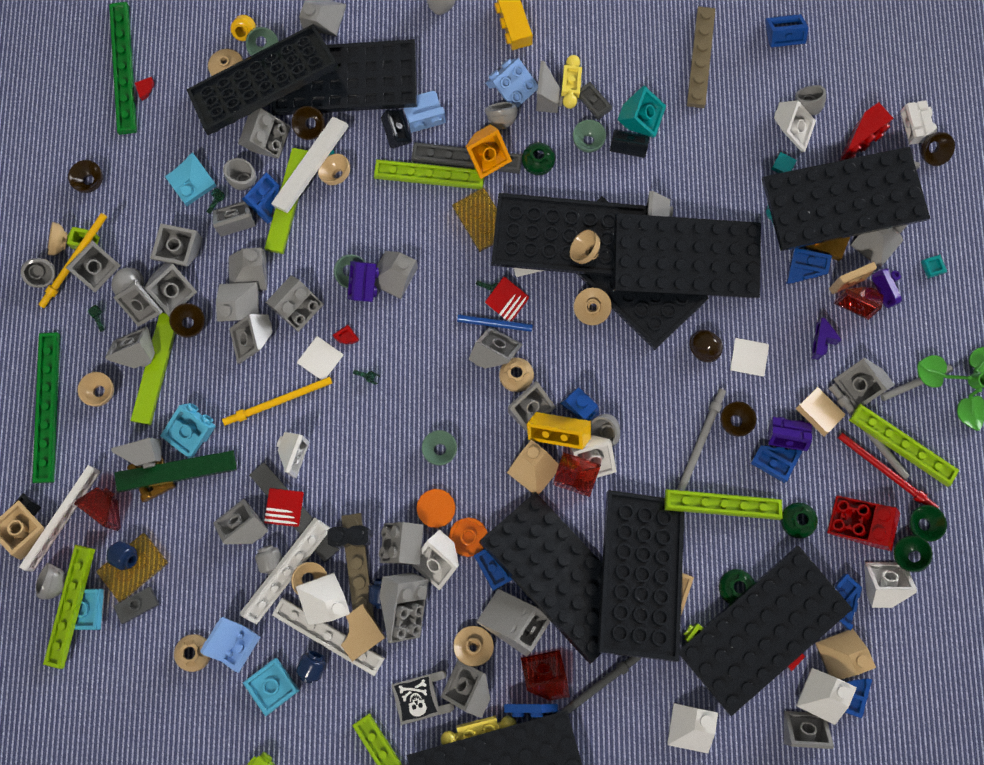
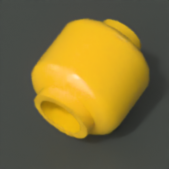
(242, 26)

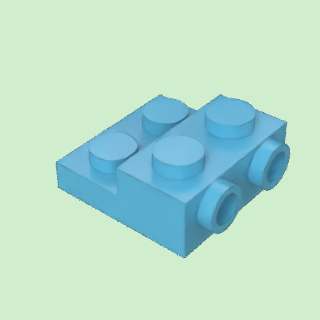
(188, 429)

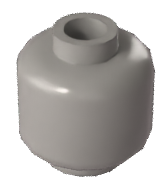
(268, 559)

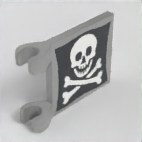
(418, 699)

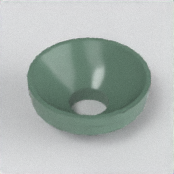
(268, 34)
(589, 128)
(340, 264)
(432, 440)

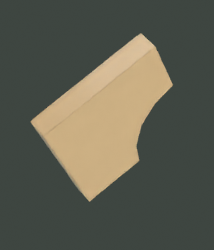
(362, 634)

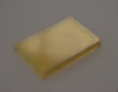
(478, 218)
(126, 582)

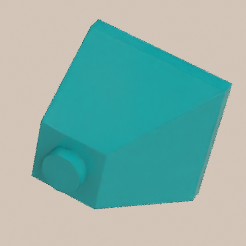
(642, 113)

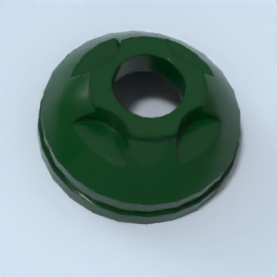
(538, 166)
(935, 519)
(790, 524)
(910, 544)
(727, 581)

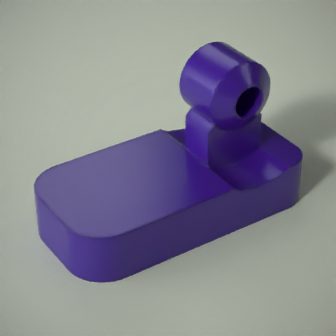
(886, 286)

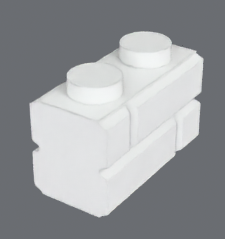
(918, 121)

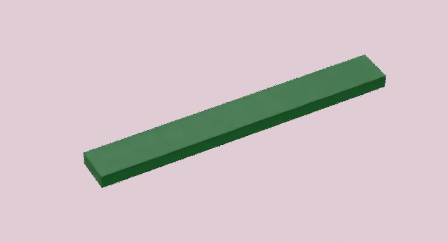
(122, 68)
(46, 408)

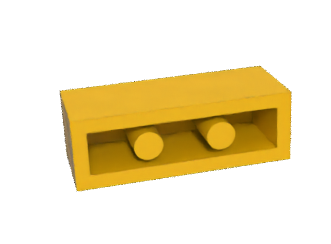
(514, 22)
(559, 430)

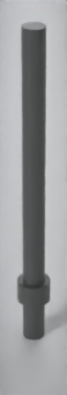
(621, 668)

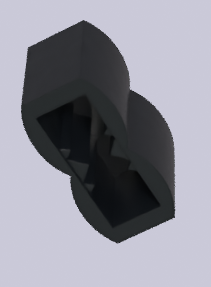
(342, 537)

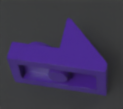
(823, 334)

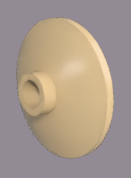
(215, 62)
(586, 299)
(473, 636)

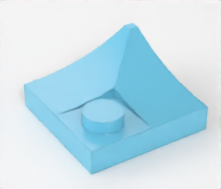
(190, 180)

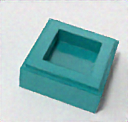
(783, 163)
(934, 266)

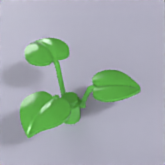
(971, 410)

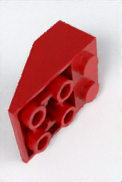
(868, 129)
(864, 522)

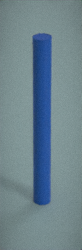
(495, 323)

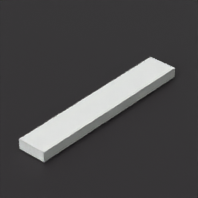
(309, 165)
(59, 519)
(282, 574)
(325, 635)

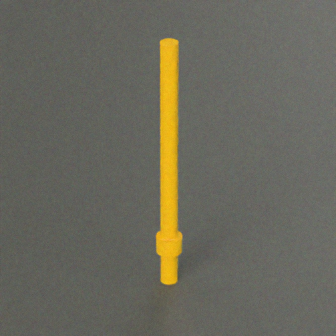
(52, 290)
(242, 414)

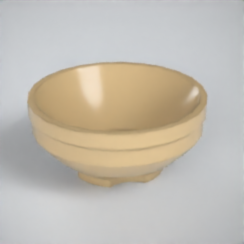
(332, 165)
(57, 239)
(581, 246)
(516, 384)
(88, 385)
(307, 567)
(199, 661)

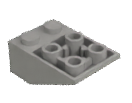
(403, 605)
(514, 621)

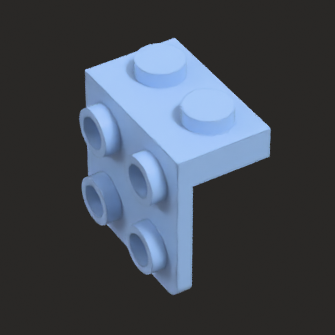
(513, 82)
(426, 114)
(230, 643)

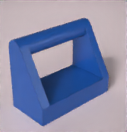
(786, 34)

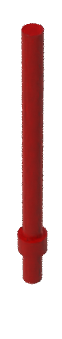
(918, 495)

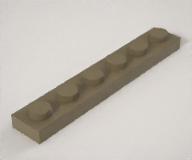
(701, 57)
(357, 567)

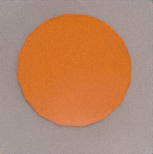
(436, 508)
(466, 536)

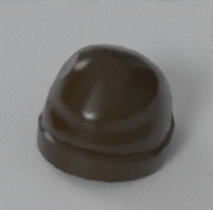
(706, 346)

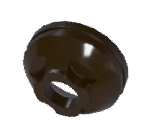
(299, 122)
(943, 151)
(80, 172)
(187, 311)
(743, 411)

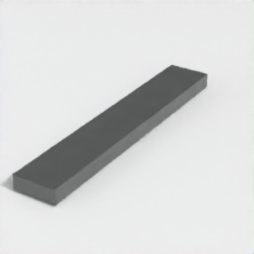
(456, 157)
(266, 479)

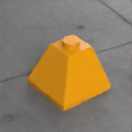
(487, 151)

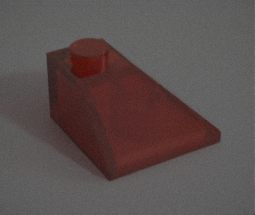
(861, 301)
(576, 474)
(101, 507)
(545, 675)

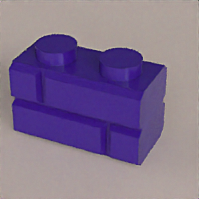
(362, 281)
(790, 433)

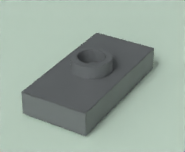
(594, 101)
(136, 605)

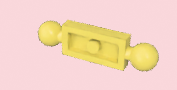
(571, 81)
(476, 728)

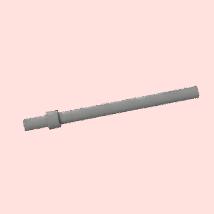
(844, 401)
(715, 407)

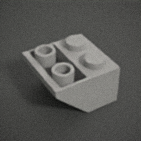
(264, 134)
(294, 303)
(401, 543)

